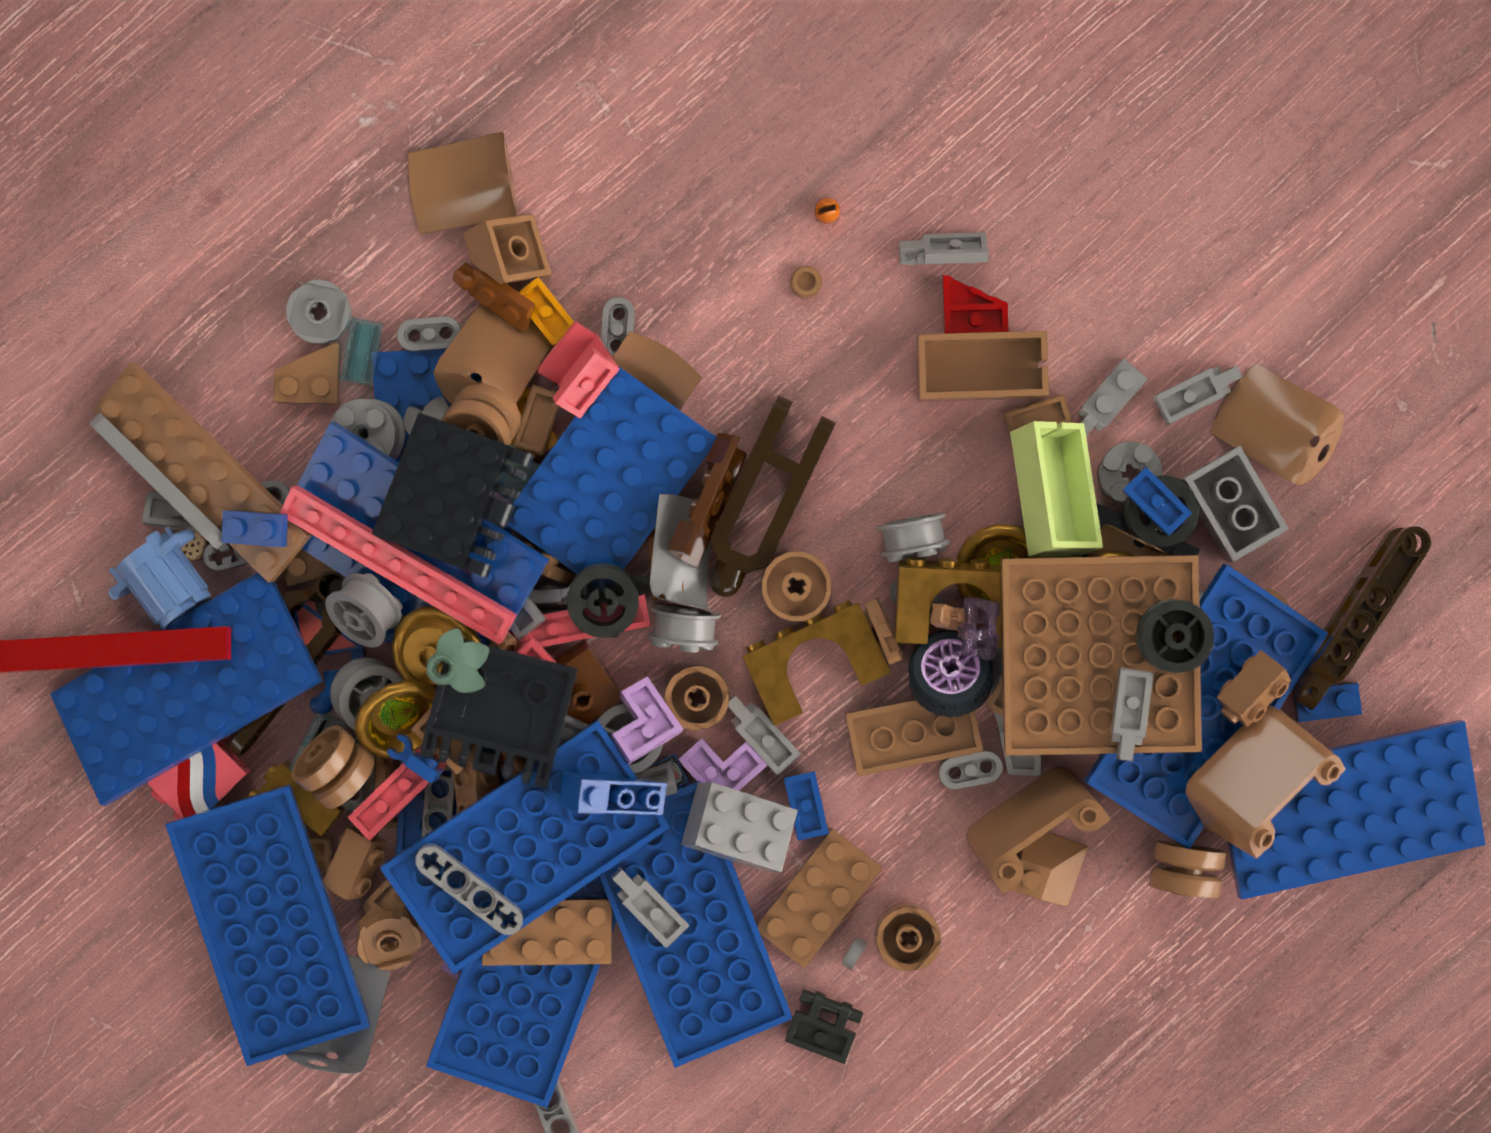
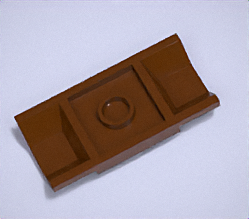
(724, 466)

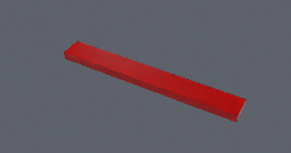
(115, 650)

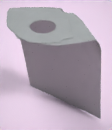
(669, 572)
(352, 1048)

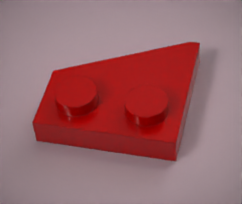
(971, 310)

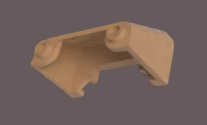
(1257, 777)
(1026, 818)

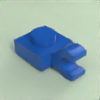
(422, 766)

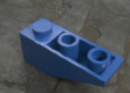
(611, 794)

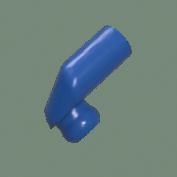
(322, 702)

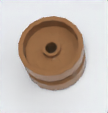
(485, 412)
(814, 580)
(333, 767)
(1187, 869)

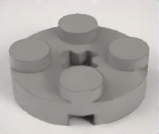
(308, 297)
(1115, 462)

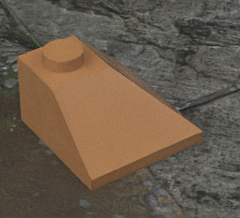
(508, 249)
(1050, 868)

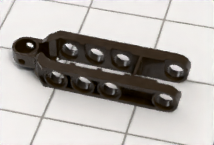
(732, 565)
(1385, 576)
(318, 646)

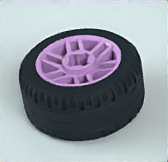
(946, 679)

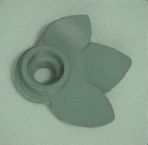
(463, 662)

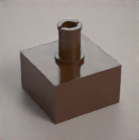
(594, 686)

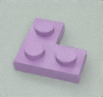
(652, 724)
(732, 772)

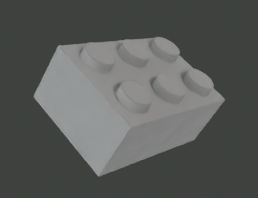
(1234, 504)
(739, 827)

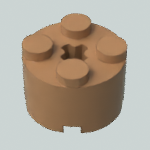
(714, 690)
(907, 955)

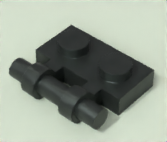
(820, 1035)

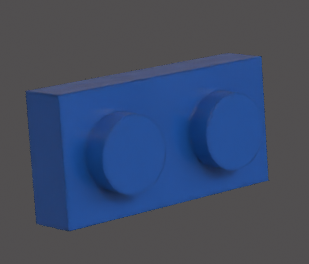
(1157, 501)
(254, 528)
(1338, 702)
(806, 798)

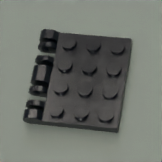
(447, 492)
(514, 713)

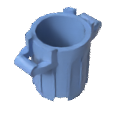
(161, 577)

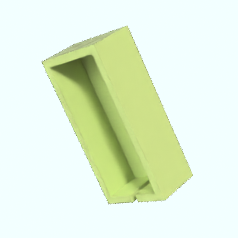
(1056, 489)

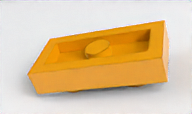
(548, 312)

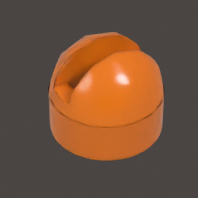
(830, 216)

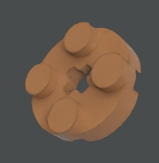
(388, 924)

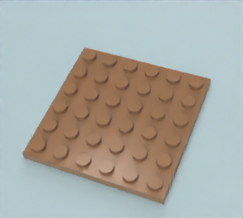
(1066, 638)

